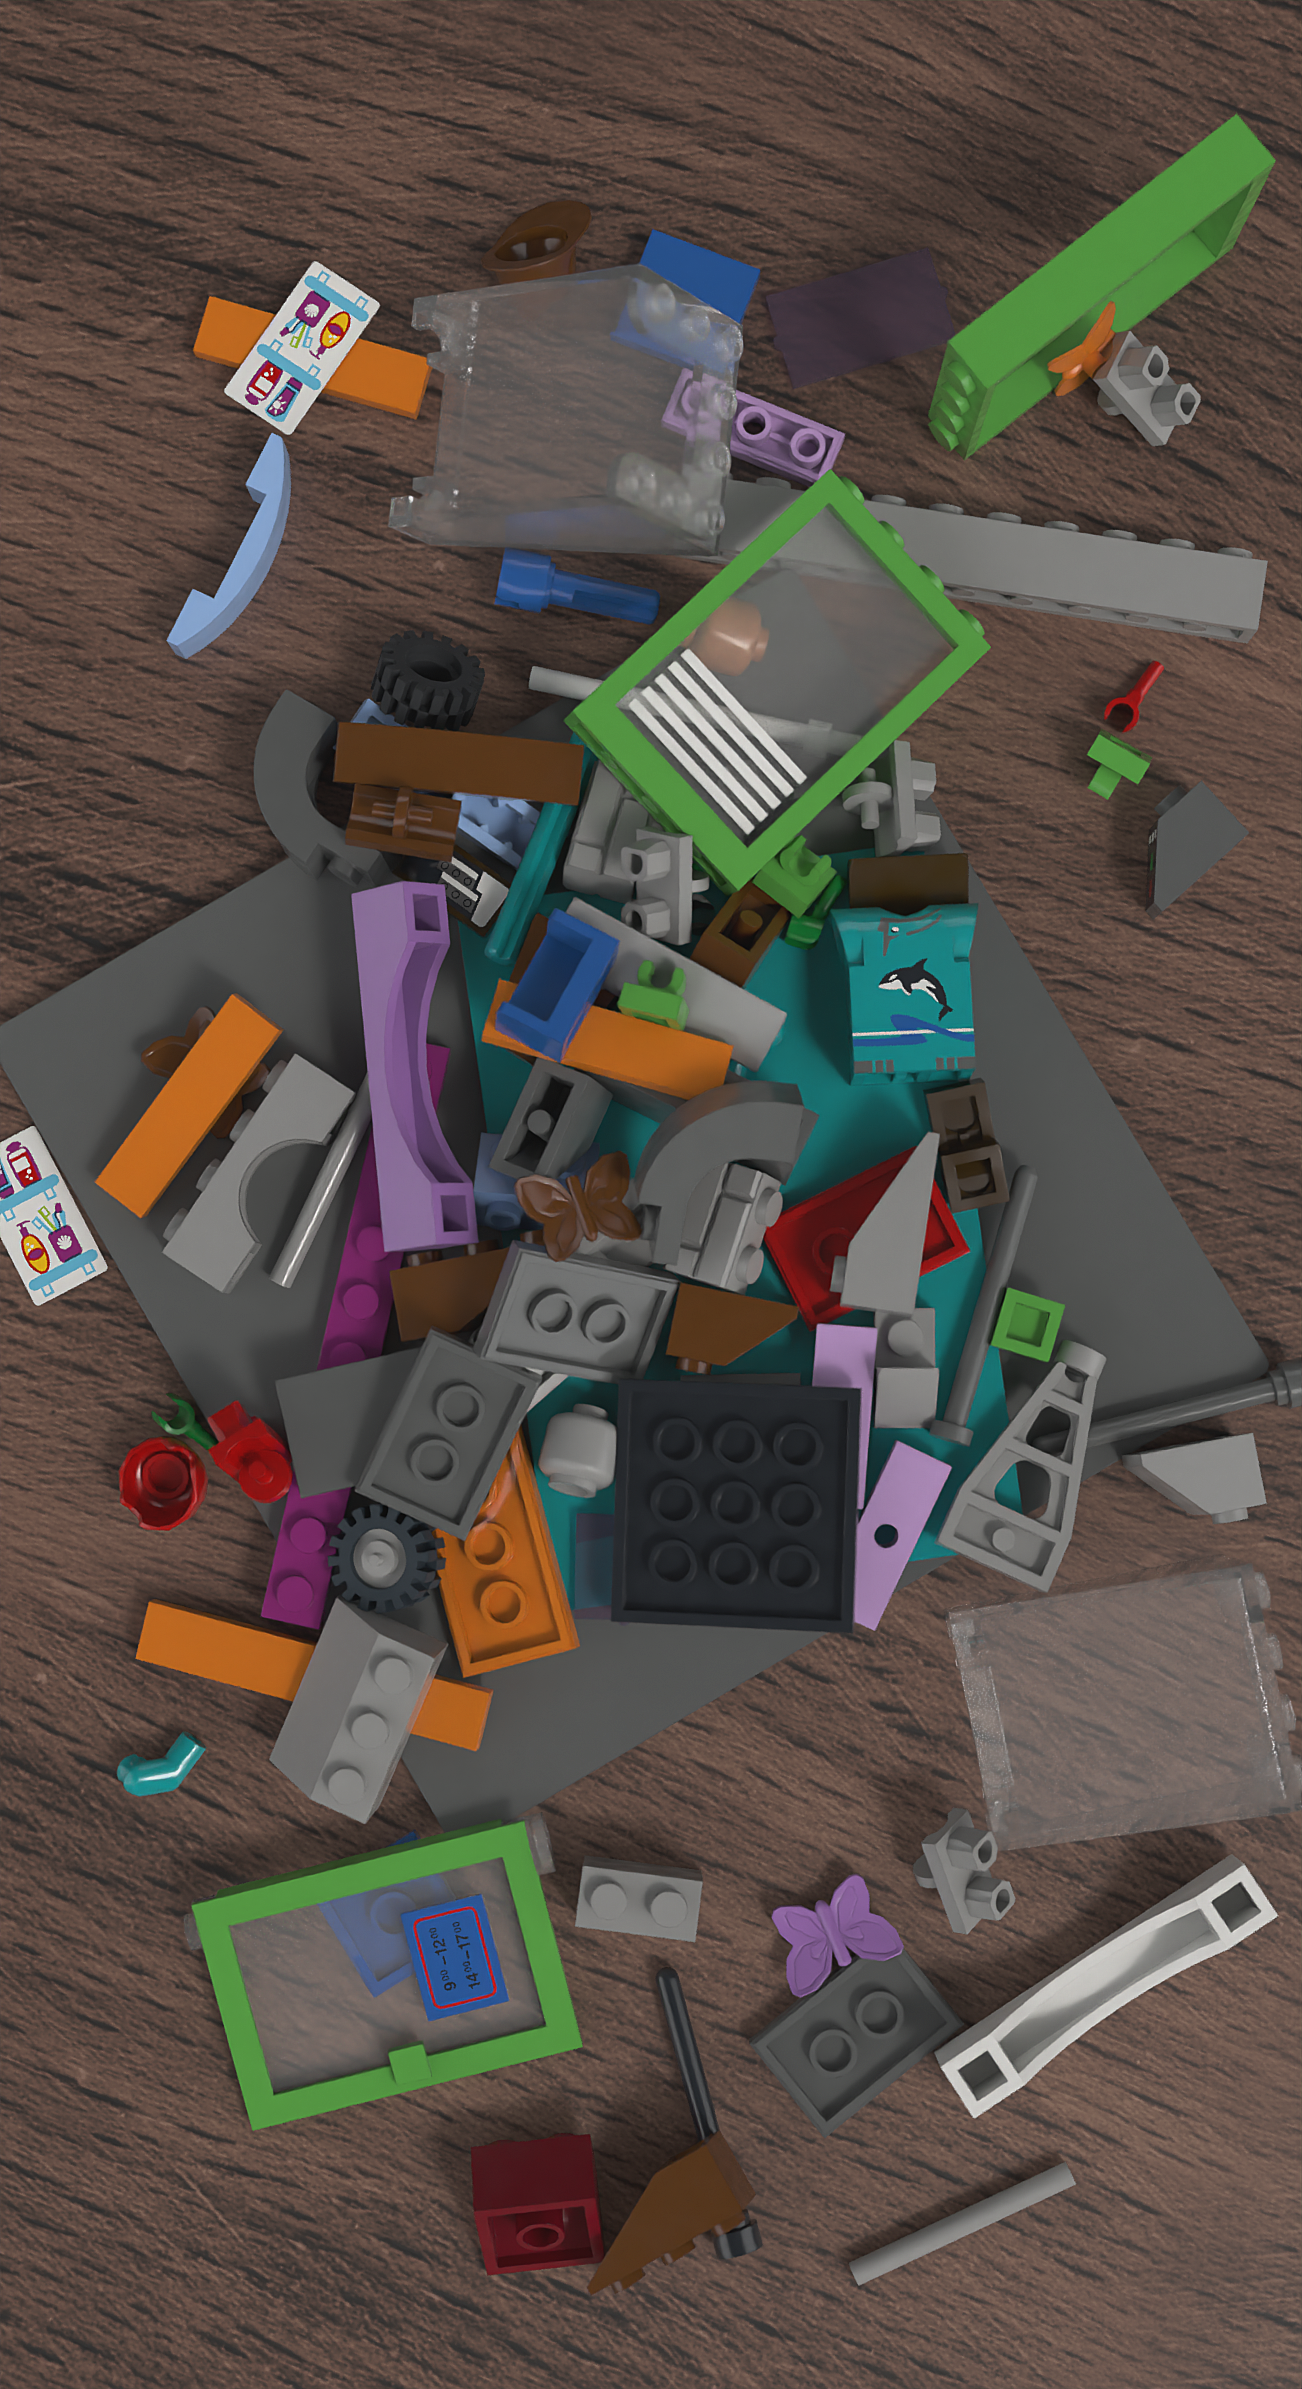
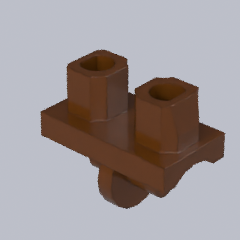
(403, 822)

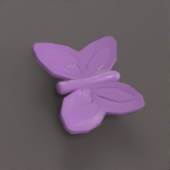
(829, 1930)

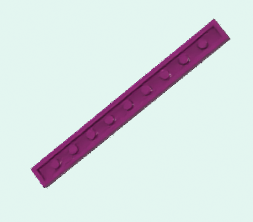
(353, 1333)

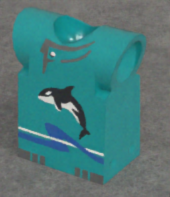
(907, 993)

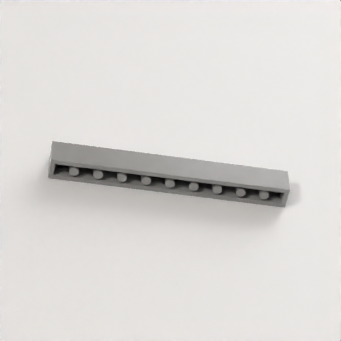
(1043, 567)

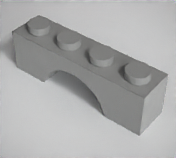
(216, 1234)

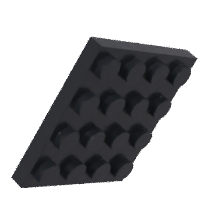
(736, 1505)

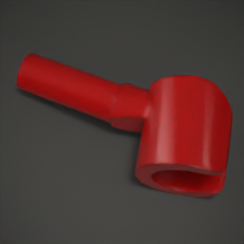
(1136, 695)

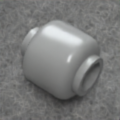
(579, 1451)

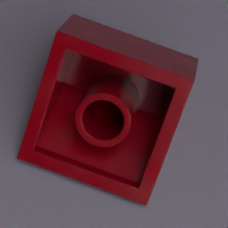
(537, 2203)

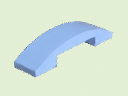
(207, 618)

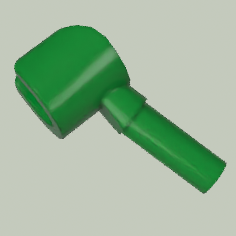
(806, 930)
(185, 1424)

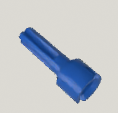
(532, 582)

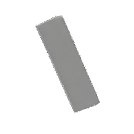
(715, 1005)

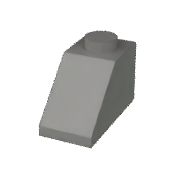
(1205, 1475)

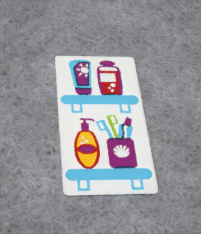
(302, 348)
(42, 1221)

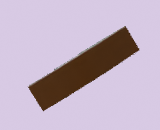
(458, 763)

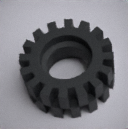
(427, 681)

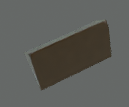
(908, 882)

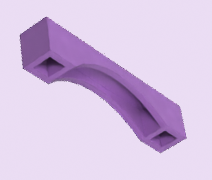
(399, 954)

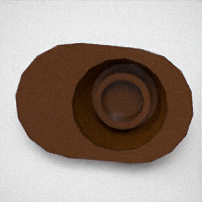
(539, 243)

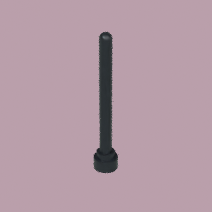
(746, 2236)

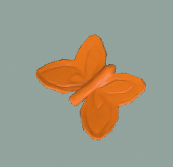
(1088, 357)

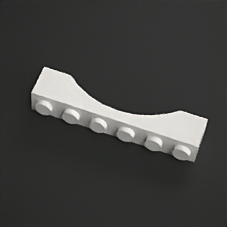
(1042, 2021)

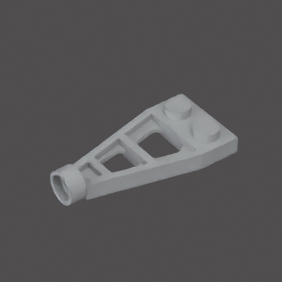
(1006, 1539)

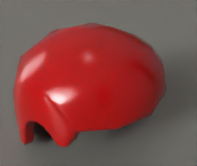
(162, 1482)

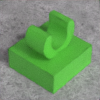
(1116, 759)
(795, 876)
(654, 1004)
(1027, 1325)

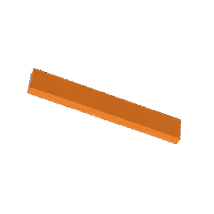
(277, 1663)

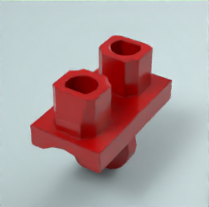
(251, 1453)

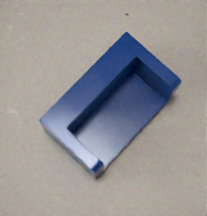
(558, 986)

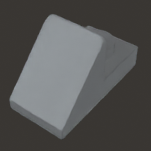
(905, 1370)

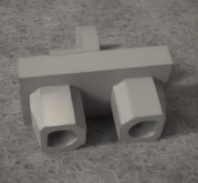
(1138, 386)
(887, 802)
(664, 885)
(958, 1866)

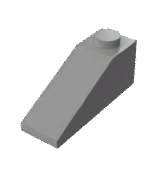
(888, 1248)

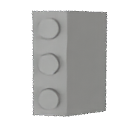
(356, 1709)

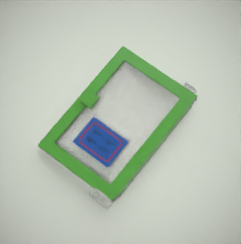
(388, 1970)

